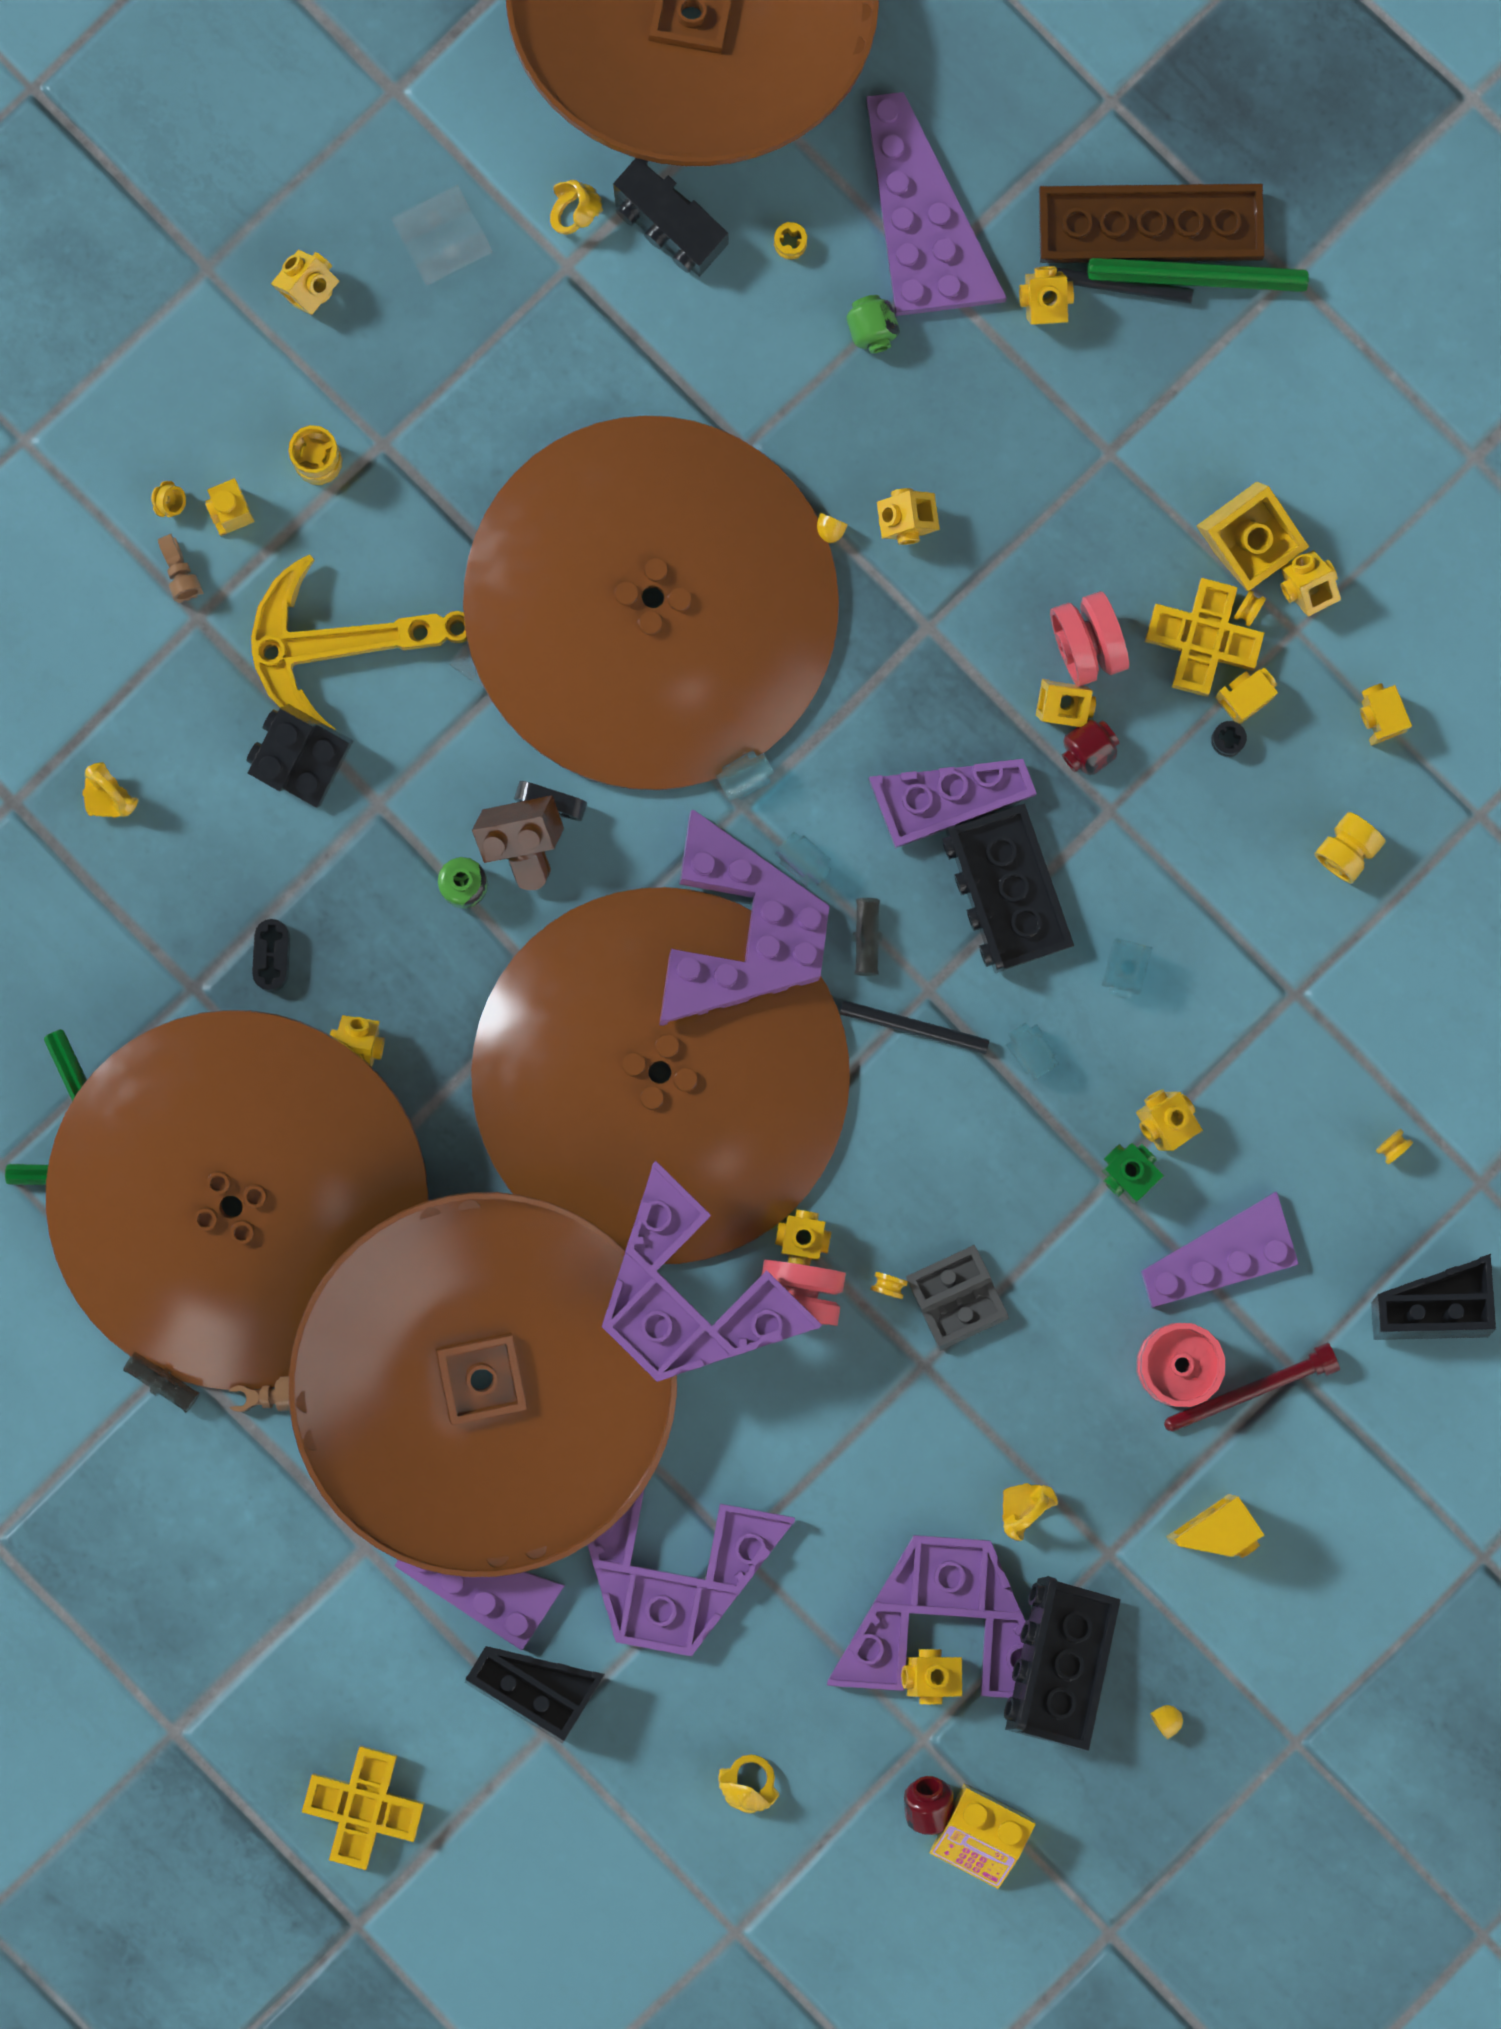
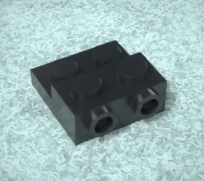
(298, 754)

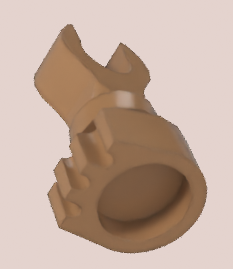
(184, 585)
(265, 1396)

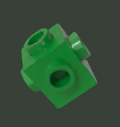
(1145, 1171)

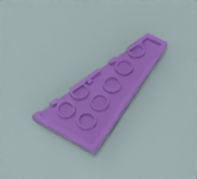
(927, 236)

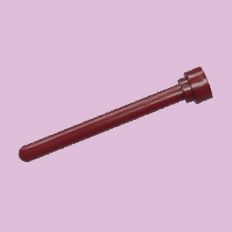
(1319, 1362)

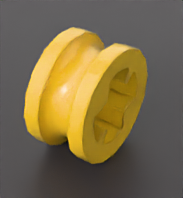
(786, 251)
(1249, 608)
(1394, 1146)
(889, 1285)

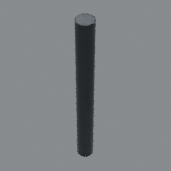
(1159, 291)
(914, 1027)

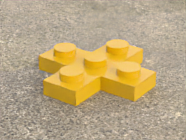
(1204, 637)
(363, 1807)

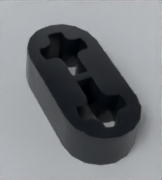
(567, 805)
(261, 955)

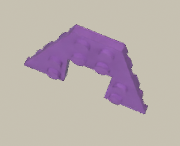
(783, 932)
(659, 1323)
(936, 1579)
(675, 1609)

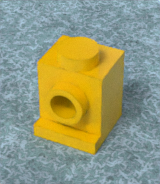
(228, 507)
(1247, 694)
(1078, 712)
(1384, 713)

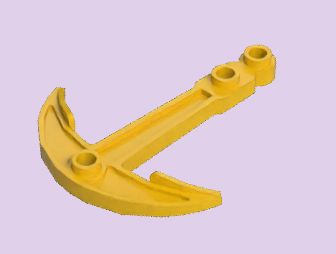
(310, 646)

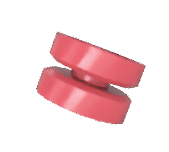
(1089, 638)
(805, 1285)
(1158, 1370)

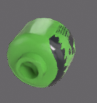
(872, 323)
(468, 894)

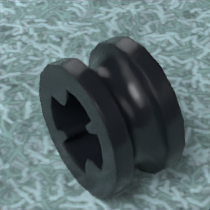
(1238, 733)

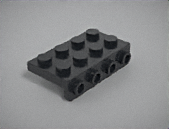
(1007, 889)
(1061, 1664)

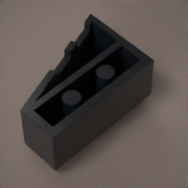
(668, 217)
(1439, 1306)
(534, 1689)

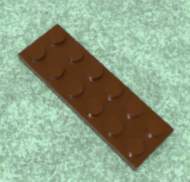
(1151, 222)

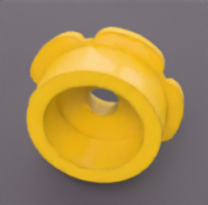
(168, 499)

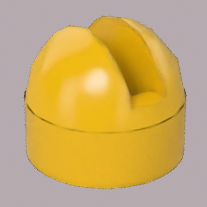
(830, 528)
(1168, 1720)

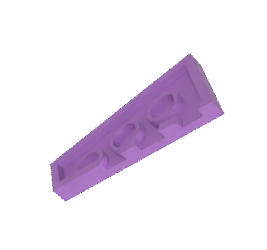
(931, 801)
(1232, 1252)
(504, 1604)

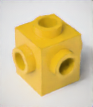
(306, 281)
(1054, 306)
(900, 515)
(1310, 583)
(361, 1037)
(1168, 1120)
(803, 1253)
(932, 1676)

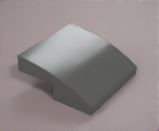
(957, 1297)

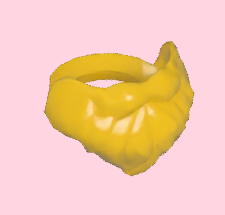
(587, 209)
(104, 795)
(1023, 1506)
(745, 1797)

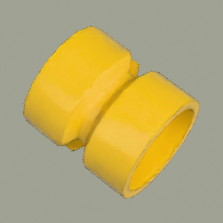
(315, 455)
(1346, 851)

